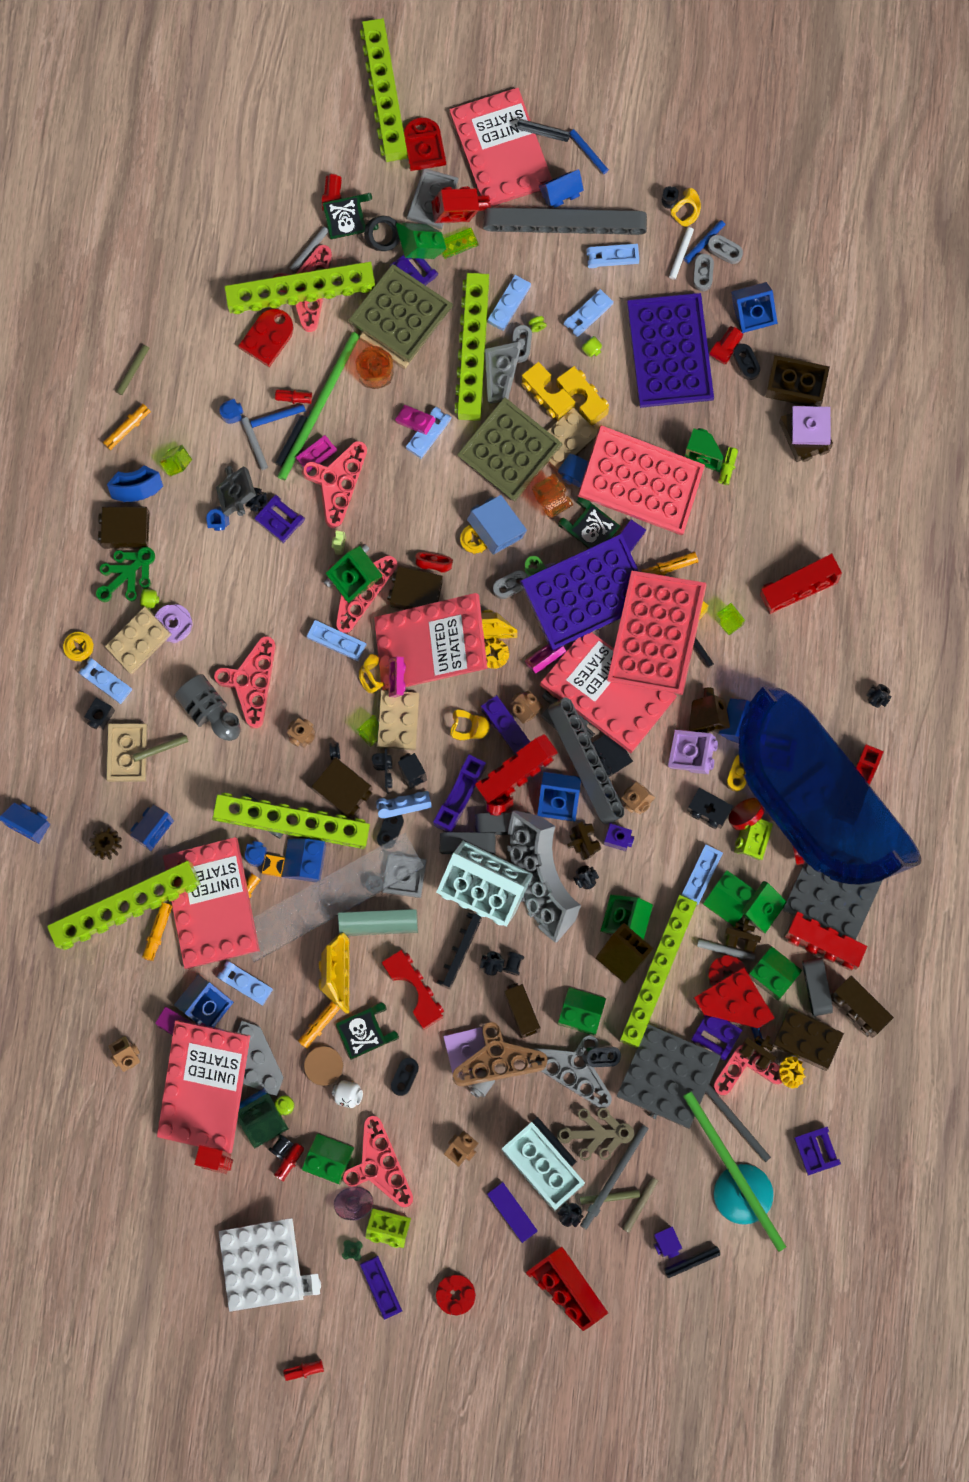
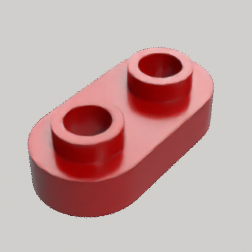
(433, 561)
(500, 805)

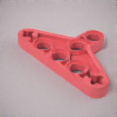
(308, 266)
(340, 472)
(344, 606)
(252, 671)
(383, 1174)

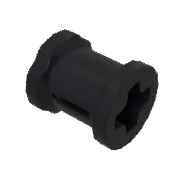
(670, 192)
(513, 963)
(281, 1147)

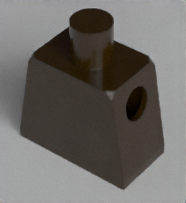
(708, 713)

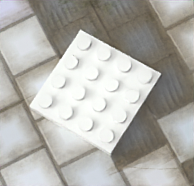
(260, 1265)

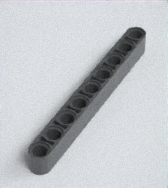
(565, 221)

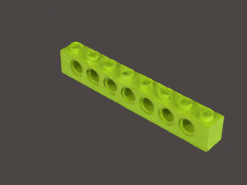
(376, 30)
(290, 283)
(474, 283)
(242, 818)
(60, 929)
(658, 972)

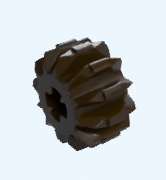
(103, 837)

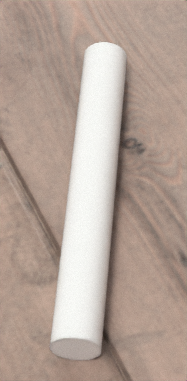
(681, 252)

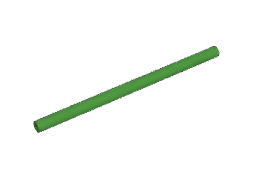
(318, 406)
(734, 1171)

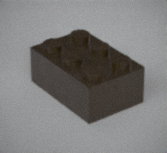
(797, 381)
(861, 1007)
(808, 1039)

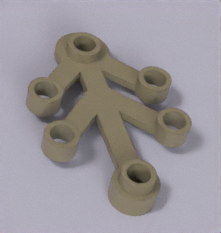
(598, 1133)

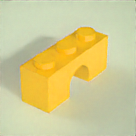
(574, 383)
(556, 404)

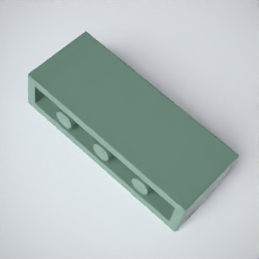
(378, 922)

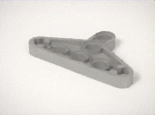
(582, 1074)

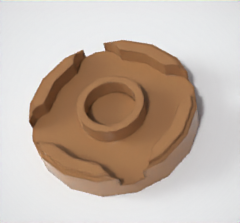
(323, 1066)

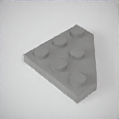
(261, 1064)

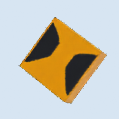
(273, 865)

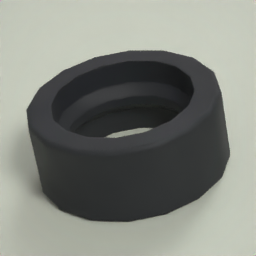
(368, 233)

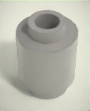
(481, 1089)

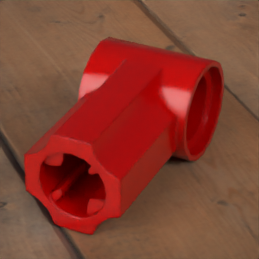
(332, 188)
(724, 349)

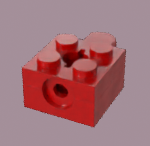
(458, 205)

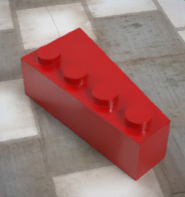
(801, 584)
(517, 769)
(825, 942)

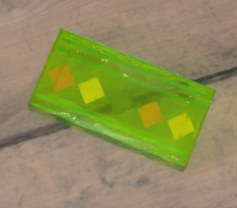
(459, 243)

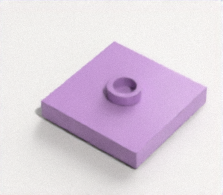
(811, 425)
(463, 1046)

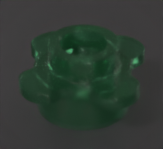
(347, 1250)

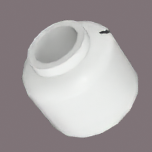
(347, 1094)

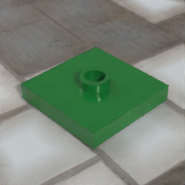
(764, 907)

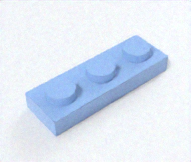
(509, 303)
(336, 640)
(702, 874)

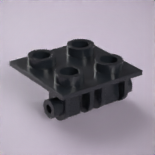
(611, 755)
(383, 762)

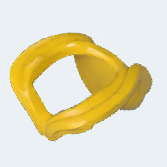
(691, 197)
(371, 662)
(479, 727)

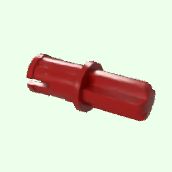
(293, 396)
(289, 1161)
(303, 1370)

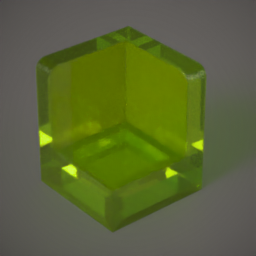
(175, 460)
(730, 619)
(369, 730)

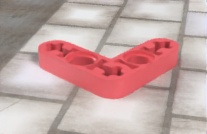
(742, 1064)

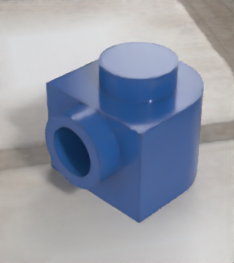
(231, 411)
(217, 519)
(255, 853)

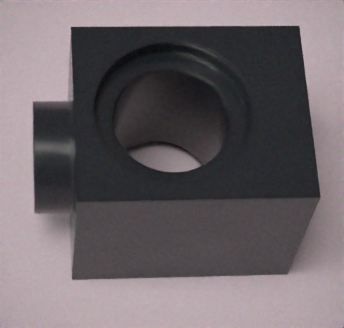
(99, 706)

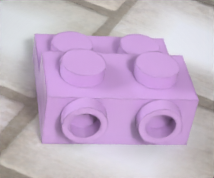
(692, 751)

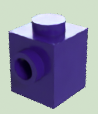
(619, 837)
(667, 1243)

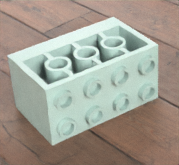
(484, 883)
(543, 1166)

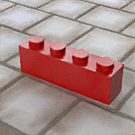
(569, 1288)

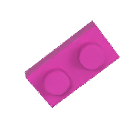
(415, 419)
(316, 453)
(544, 657)
(396, 677)

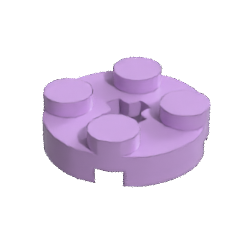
(184, 621)

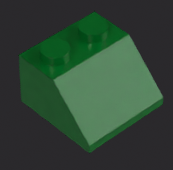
(420, 240)
(704, 450)
(354, 574)
(729, 898)
(626, 910)
(775, 973)
(582, 1011)
(328, 1159)

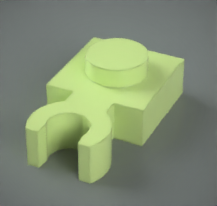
(339, 542)

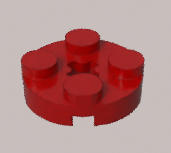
(722, 964)
(444, 1295)

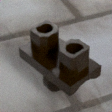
(581, 841)
(751, 939)
(765, 1056)

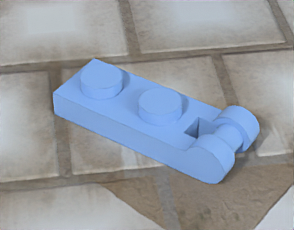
(613, 255)
(589, 313)
(420, 442)
(105, 681)
(403, 804)
(245, 983)

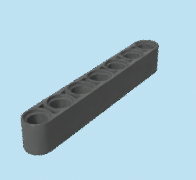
(586, 760)

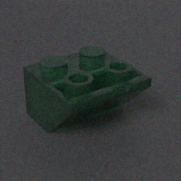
(261, 1120)

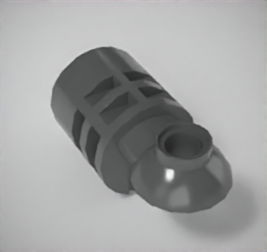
(206, 705)

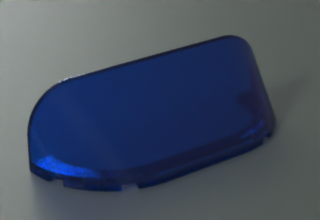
(819, 794)

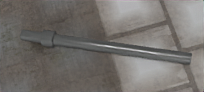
(737, 1123)
(594, 1209)

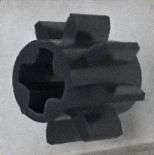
(258, 501)
(879, 695)
(585, 877)
(492, 963)
(570, 1214)

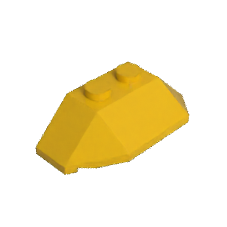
(496, 626)
(335, 971)

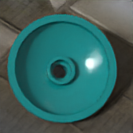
(729, 1197)

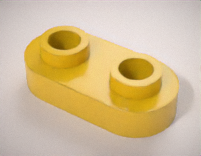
(736, 772)

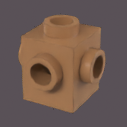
(525, 706)
(304, 738)
(637, 798)
(124, 1054)
(461, 1148)

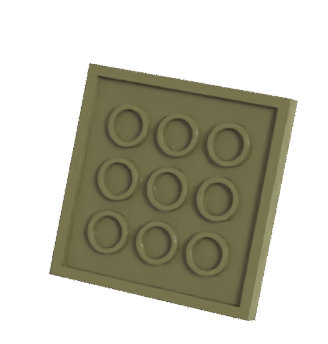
(400, 313)
(509, 449)

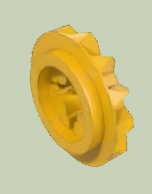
(466, 537)
(69, 646)
(503, 654)
(787, 1077)

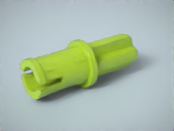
(728, 466)

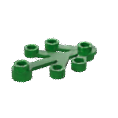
(127, 572)

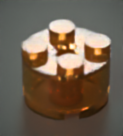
(377, 377)
(552, 496)

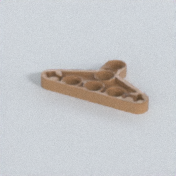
(507, 1057)

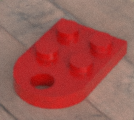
(424, 146)
(267, 337)

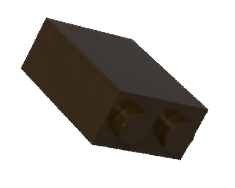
(801, 452)
(124, 527)
(414, 588)
(342, 788)
(624, 953)
(521, 1010)

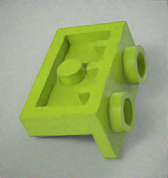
(754, 839)
(387, 1228)

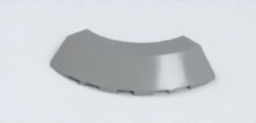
(545, 896)

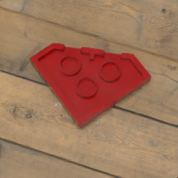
(735, 1001)

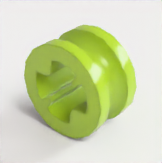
(537, 324)

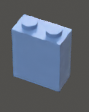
(496, 524)

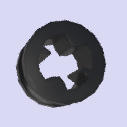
(334, 751)

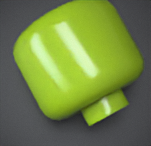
(592, 347)
(149, 598)
(285, 1105)

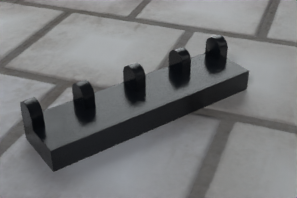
(461, 951)

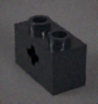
(412, 770)
(719, 812)

